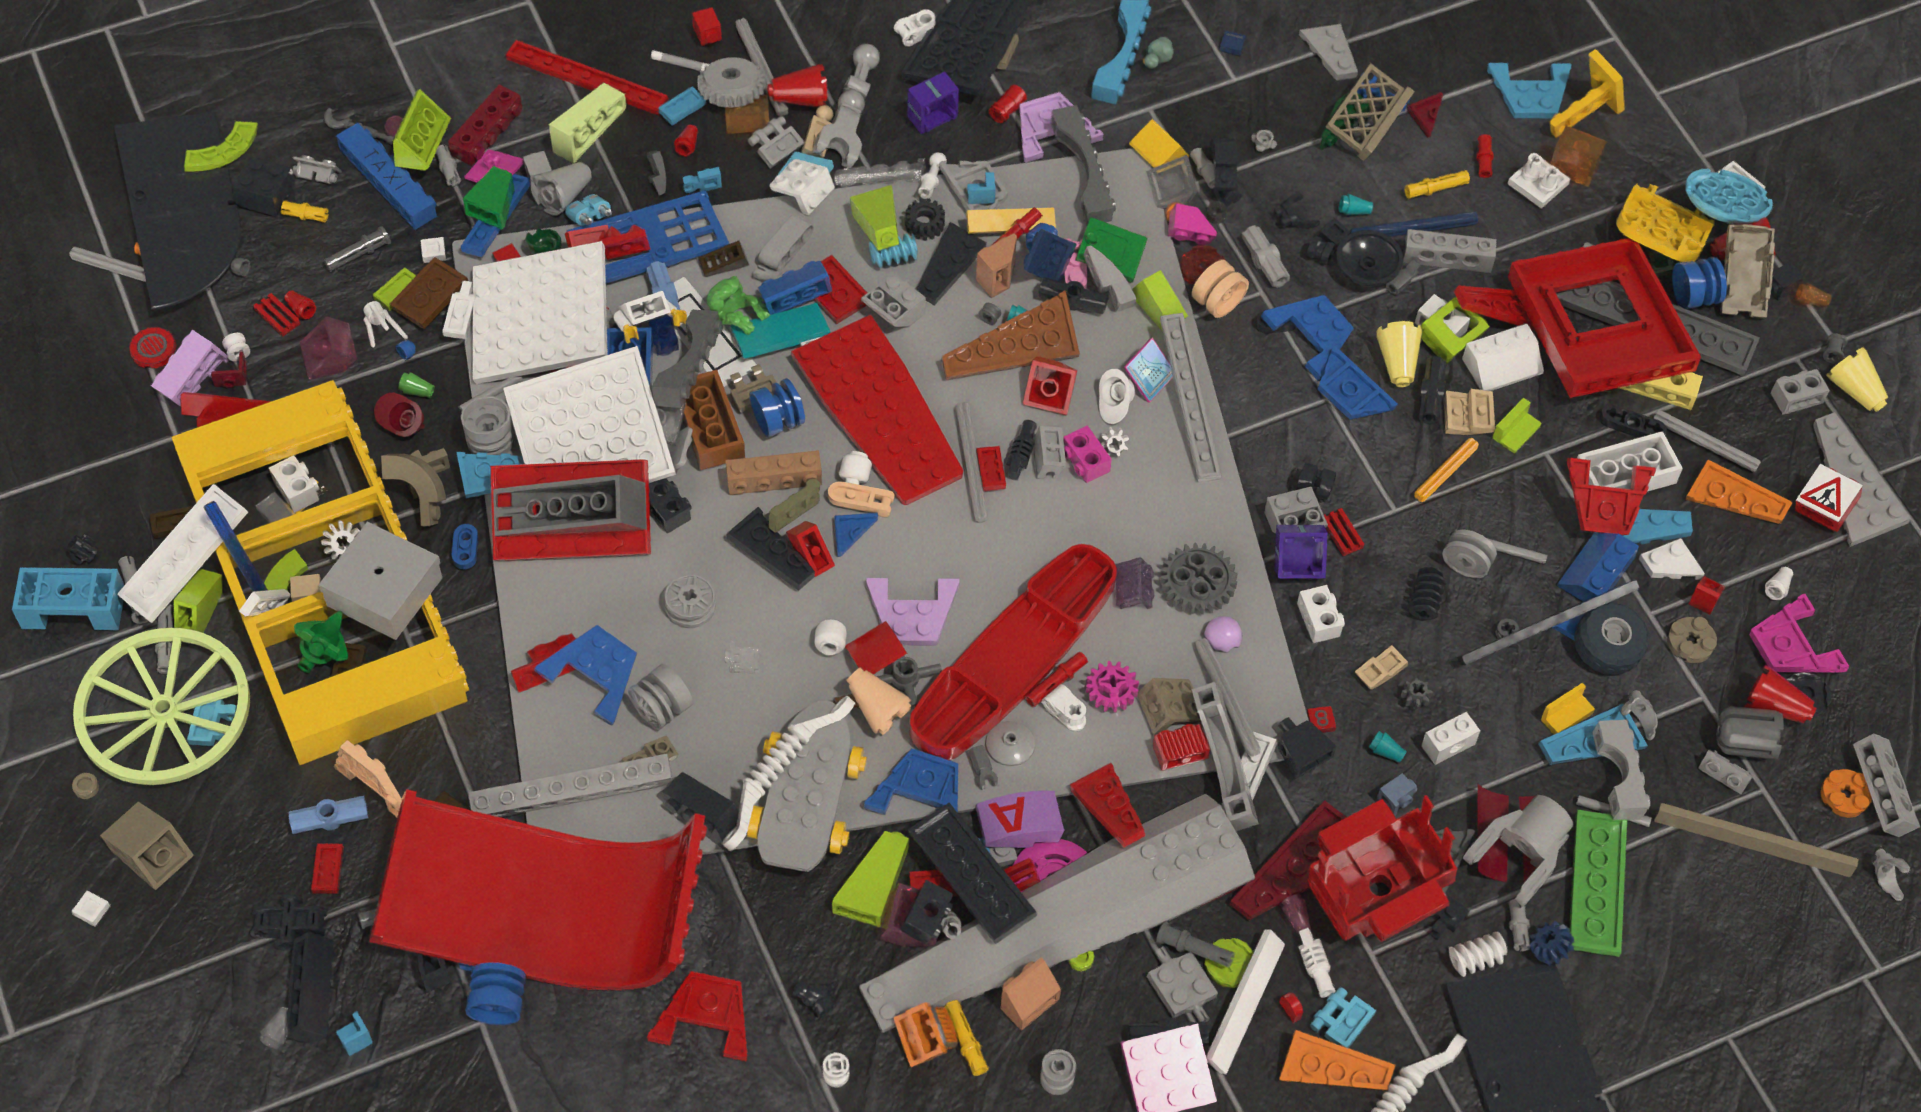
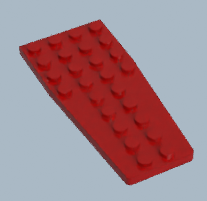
(880, 408)

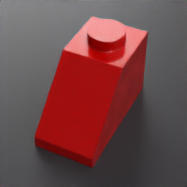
(811, 546)

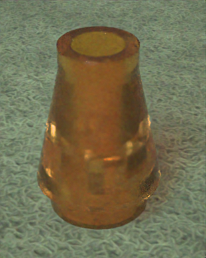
(1812, 295)

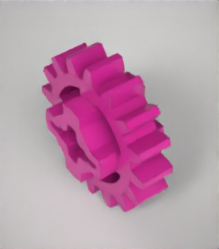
(1122, 682)

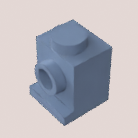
(1397, 793)

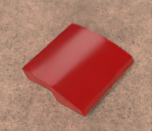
(876, 648)

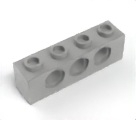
(1449, 250)
(1886, 785)

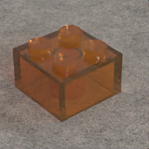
(1578, 155)

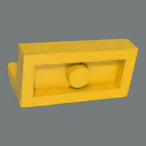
(1567, 710)

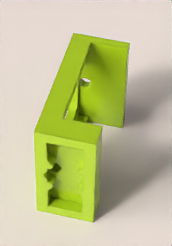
(1442, 339)

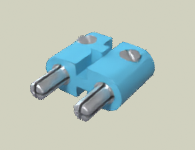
(591, 207)

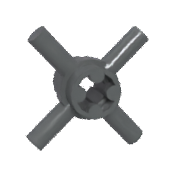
(910, 680)

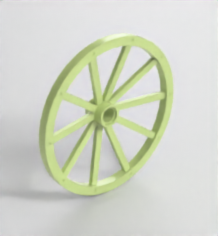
(161, 703)

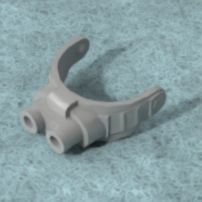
(1644, 711)
(1885, 872)

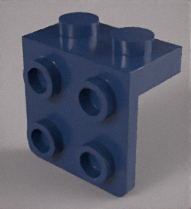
(1048, 255)

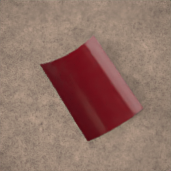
(1494, 861)

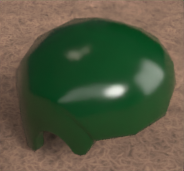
(543, 241)

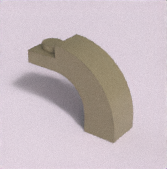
(422, 478)

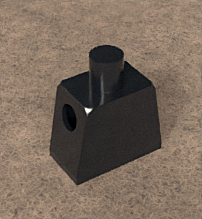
(1303, 746)

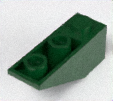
(1329, 137)

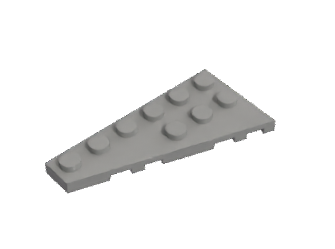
(1877, 507)

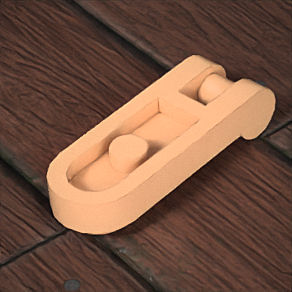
(861, 498)

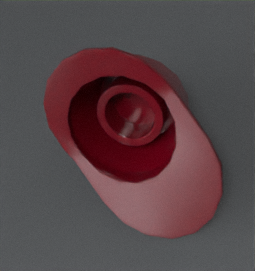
(399, 414)

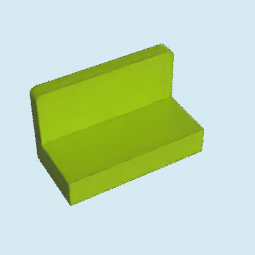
(1516, 427)

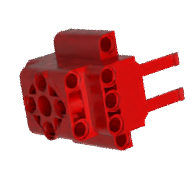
(1385, 850)

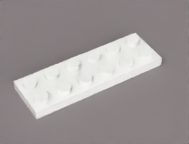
(179, 556)

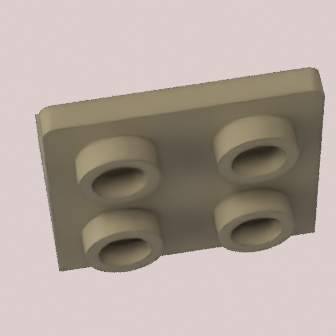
(1168, 702)

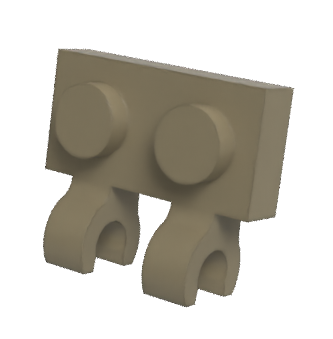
(741, 392)

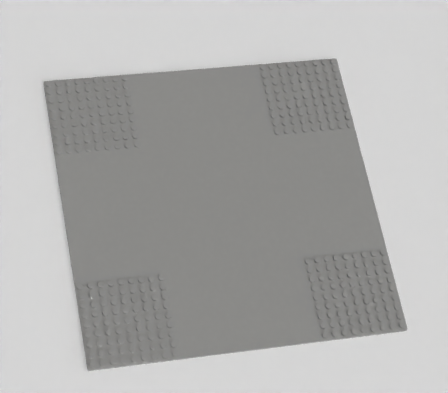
(1134, 511)

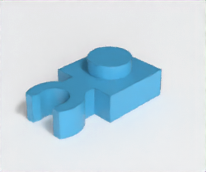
(706, 180)

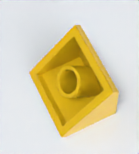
(1156, 145)

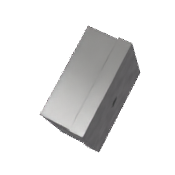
(381, 580)

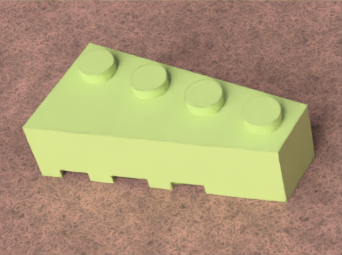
(585, 122)

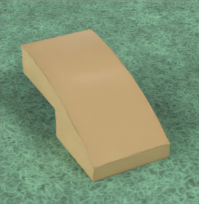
(1382, 668)

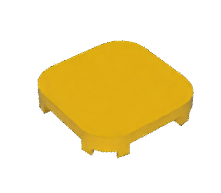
(1663, 224)

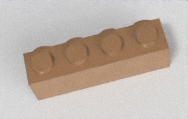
(773, 472)

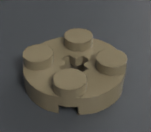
(1697, 628)

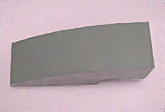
(1109, 279)

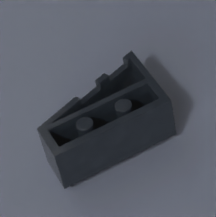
(690, 796)

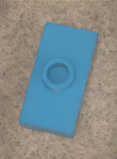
(682, 105)

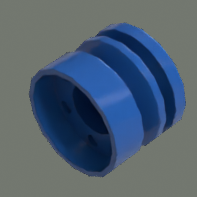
(1699, 283)
(780, 406)
(495, 993)

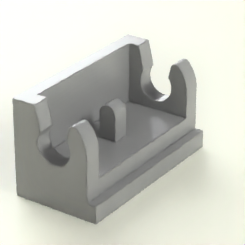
(1049, 451)

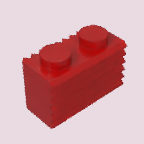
(1181, 746)

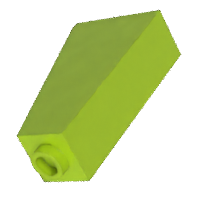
(877, 216)
(870, 886)

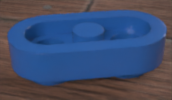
(465, 548)

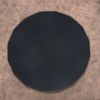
(1814, 688)

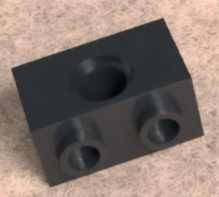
(917, 923)

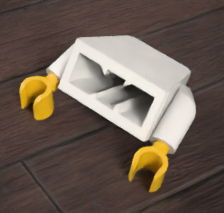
(645, 310)

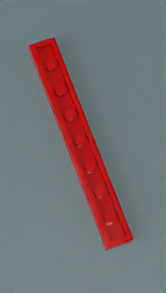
(584, 75)

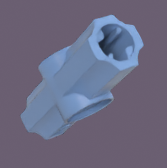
(661, 281)
(313, 817)

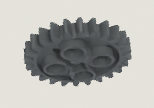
(1198, 578)

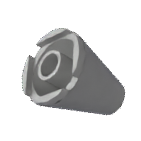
(560, 186)

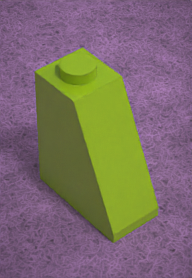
(1157, 298)
(198, 601)

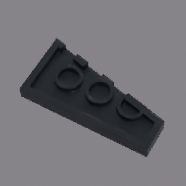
(951, 259)
(770, 549)

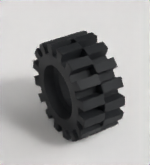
(925, 209)

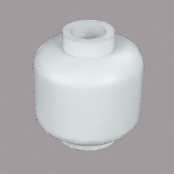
(855, 468)
(830, 637)

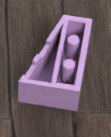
(188, 367)

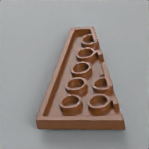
(1040, 332)

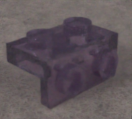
(1134, 584)

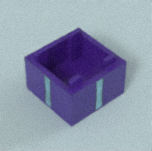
(933, 102)
(1300, 551)

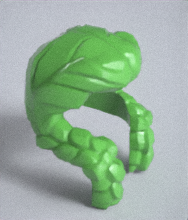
(728, 297)

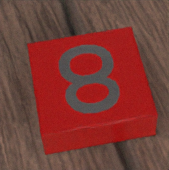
(1322, 718)

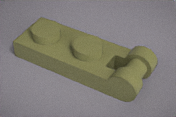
(794, 506)

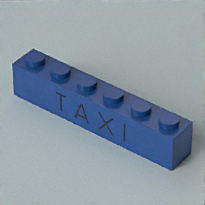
(388, 179)

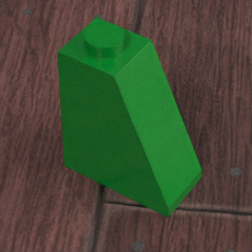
(491, 198)

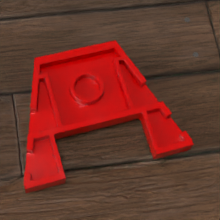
(1603, 507)
(707, 1003)

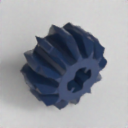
(1552, 943)

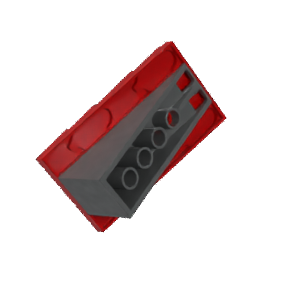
(570, 510)

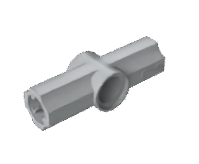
(1265, 256)

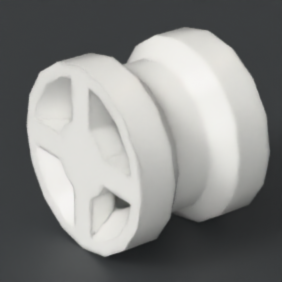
(234, 344)

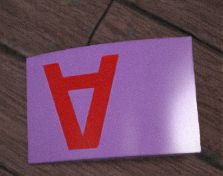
(1020, 819)

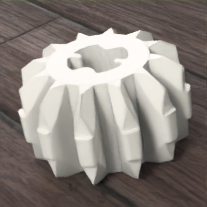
(338, 532)

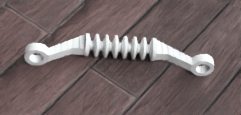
(752, 788)
(1413, 1077)

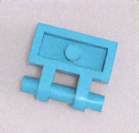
(1349, 1023)

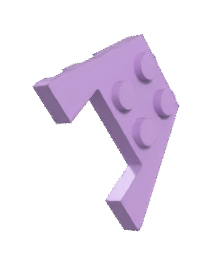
(1036, 124)
(914, 620)

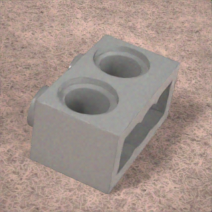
(1799, 391)

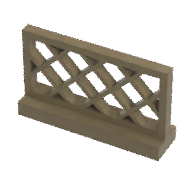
(1386, 117)

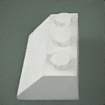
(1503, 358)

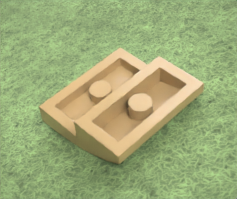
(1469, 412)

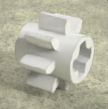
(1120, 441)

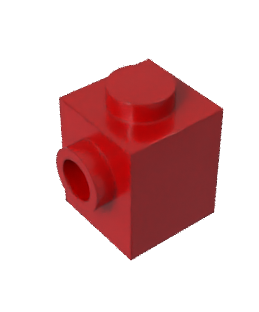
(706, 26)

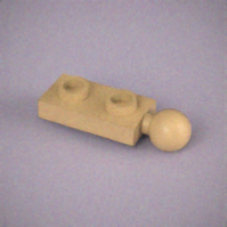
(822, 118)

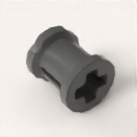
(1834, 351)

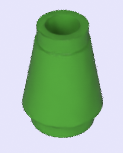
(416, 386)

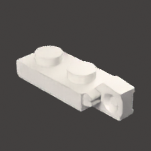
(460, 312)

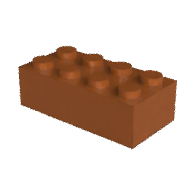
(713, 422)

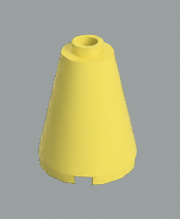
(1400, 350)
(1860, 380)

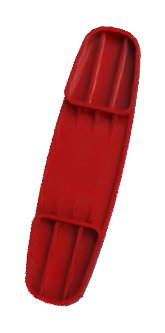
(1013, 653)

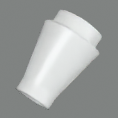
(1779, 584)

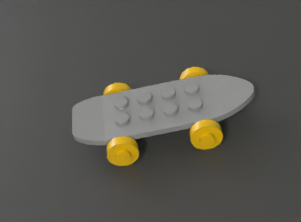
(804, 799)

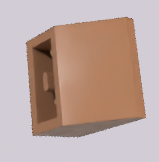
(996, 265)
(1029, 993)

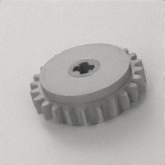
(731, 82)

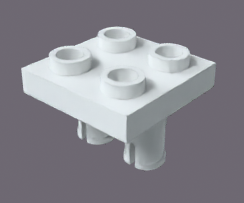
(1538, 180)

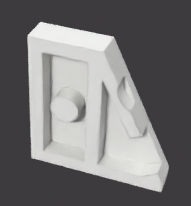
(1671, 561)

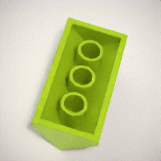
(419, 133)

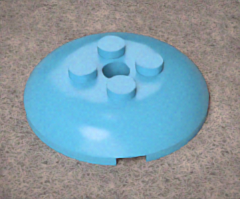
(1728, 196)

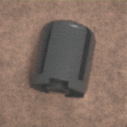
(1749, 732)

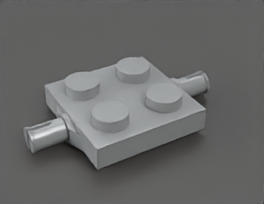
(1182, 984)

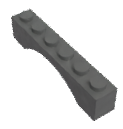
(1070, 130)
(674, 384)

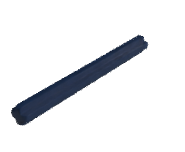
(1425, 224)

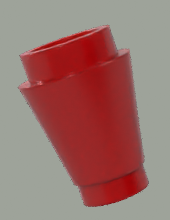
(686, 141)
(301, 305)

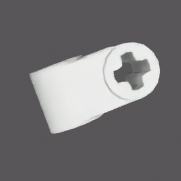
(915, 26)
(1066, 708)

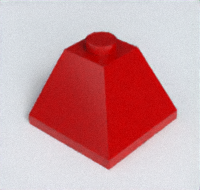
(1050, 385)

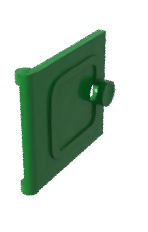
(1117, 244)

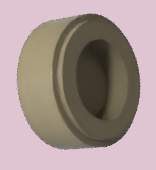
(85, 785)

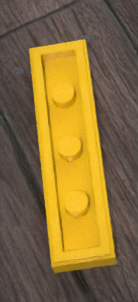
(1002, 219)

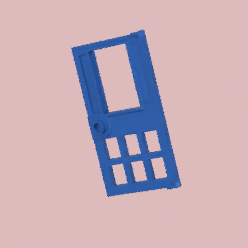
(660, 244)

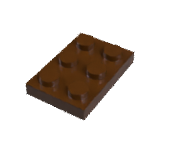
(428, 293)

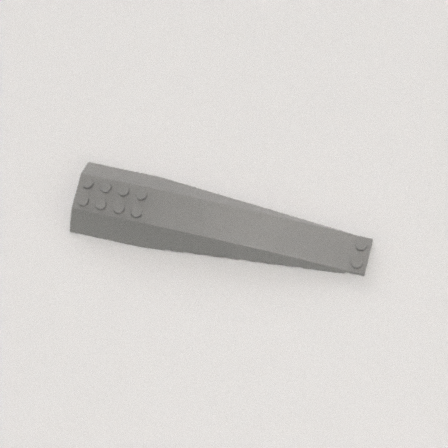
(1094, 901)

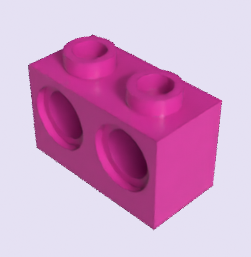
(1089, 452)

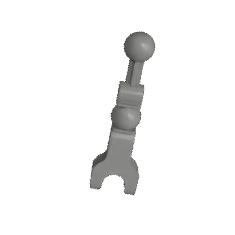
(842, 132)

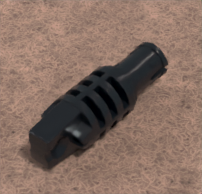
(1021, 449)

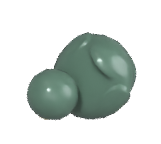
(1158, 52)

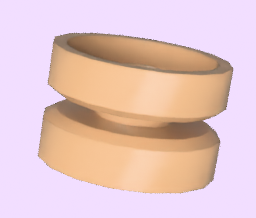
(1220, 288)

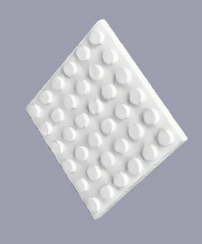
(539, 312)
(591, 415)

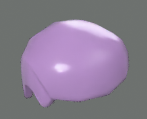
(1223, 633)

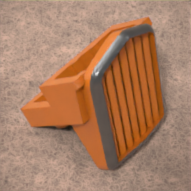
(925, 1032)

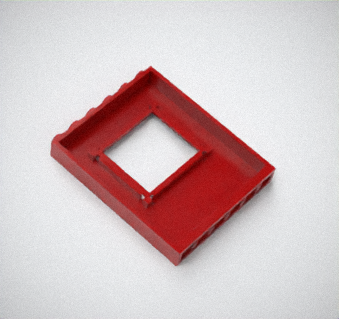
(1612, 354)

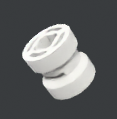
(836, 1075)

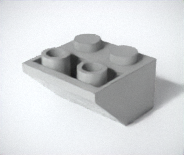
(896, 301)
(1294, 508)

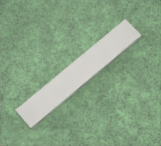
(1245, 1002)

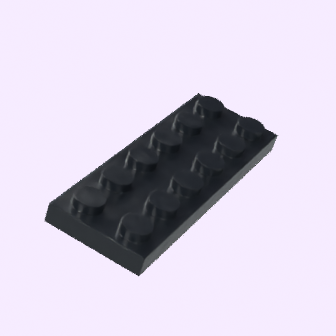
(972, 873)

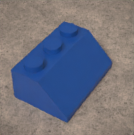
(795, 287)
(1599, 565)

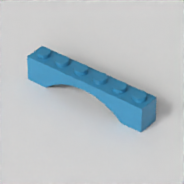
(1110, 78)

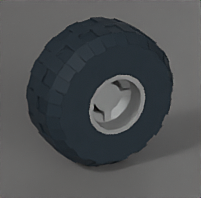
(1611, 638)

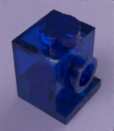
(664, 335)

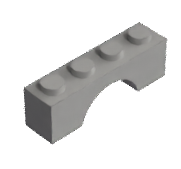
(1615, 742)

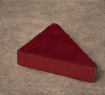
(1425, 112)

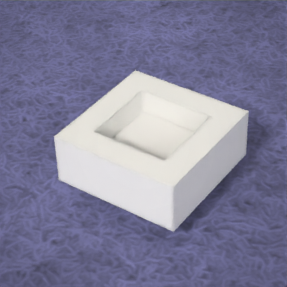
(433, 248)
(90, 908)

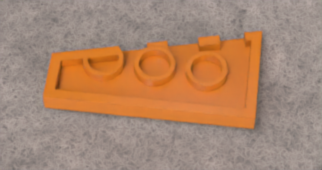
(1734, 493)
(1331, 1064)

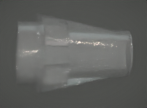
(274, 1031)

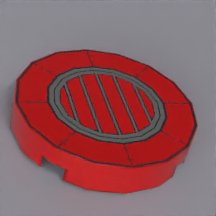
(152, 347)

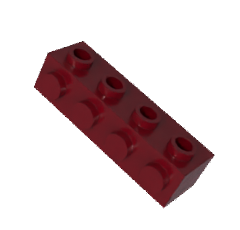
(485, 125)

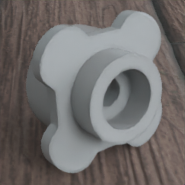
(1264, 140)

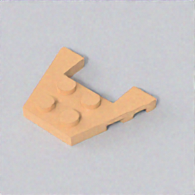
(355, 762)

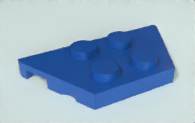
(1352, 389)

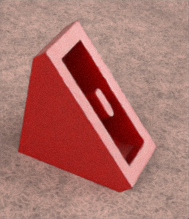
(1706, 595)

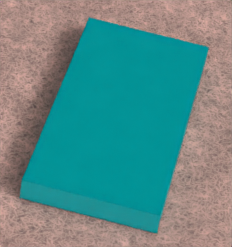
(781, 330)

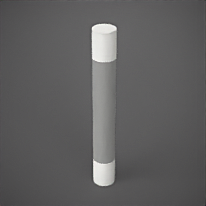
(678, 61)

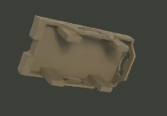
(1748, 270)

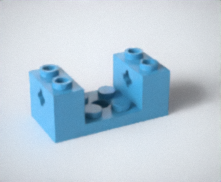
(92, 594)

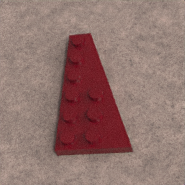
(1288, 868)

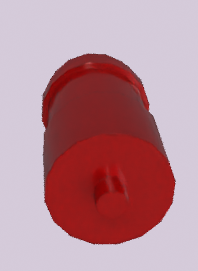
(1008, 103)

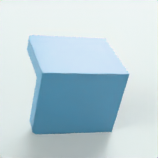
(984, 192)
(355, 1035)

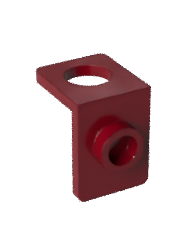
(231, 378)

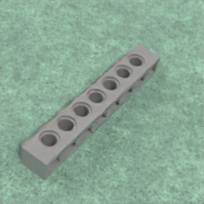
(573, 787)

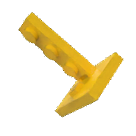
(1607, 88)

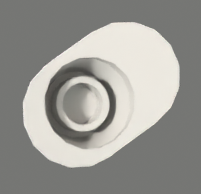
(1115, 395)

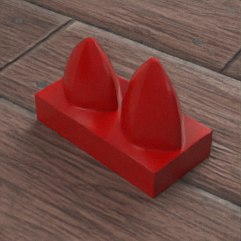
(625, 244)

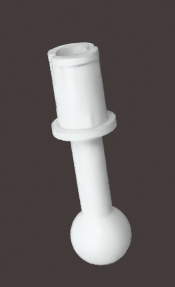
(930, 179)

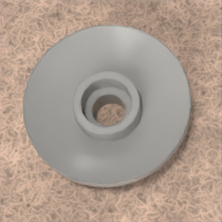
(1008, 752)

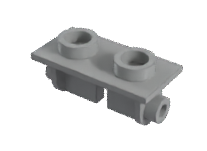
(324, 170)
(1725, 772)

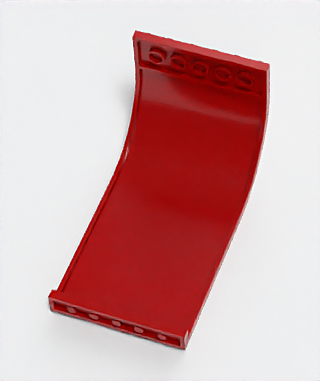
(537, 897)

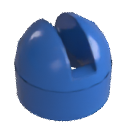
(405, 349)

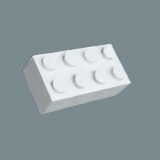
(1614, 464)

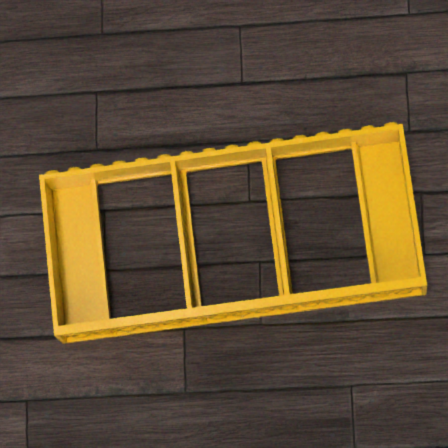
(366, 698)

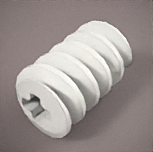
(1477, 953)

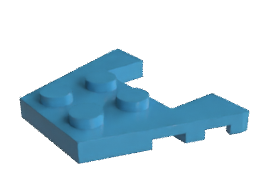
(1531, 98)

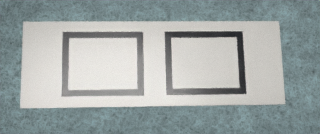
(725, 354)

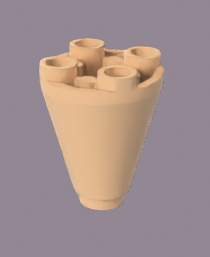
(878, 700)

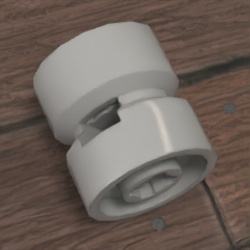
(1058, 1072)

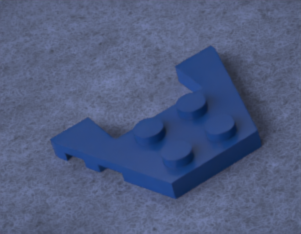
(1318, 322)
(600, 659)
(918, 778)

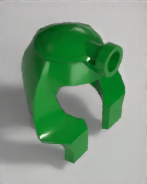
(321, 642)

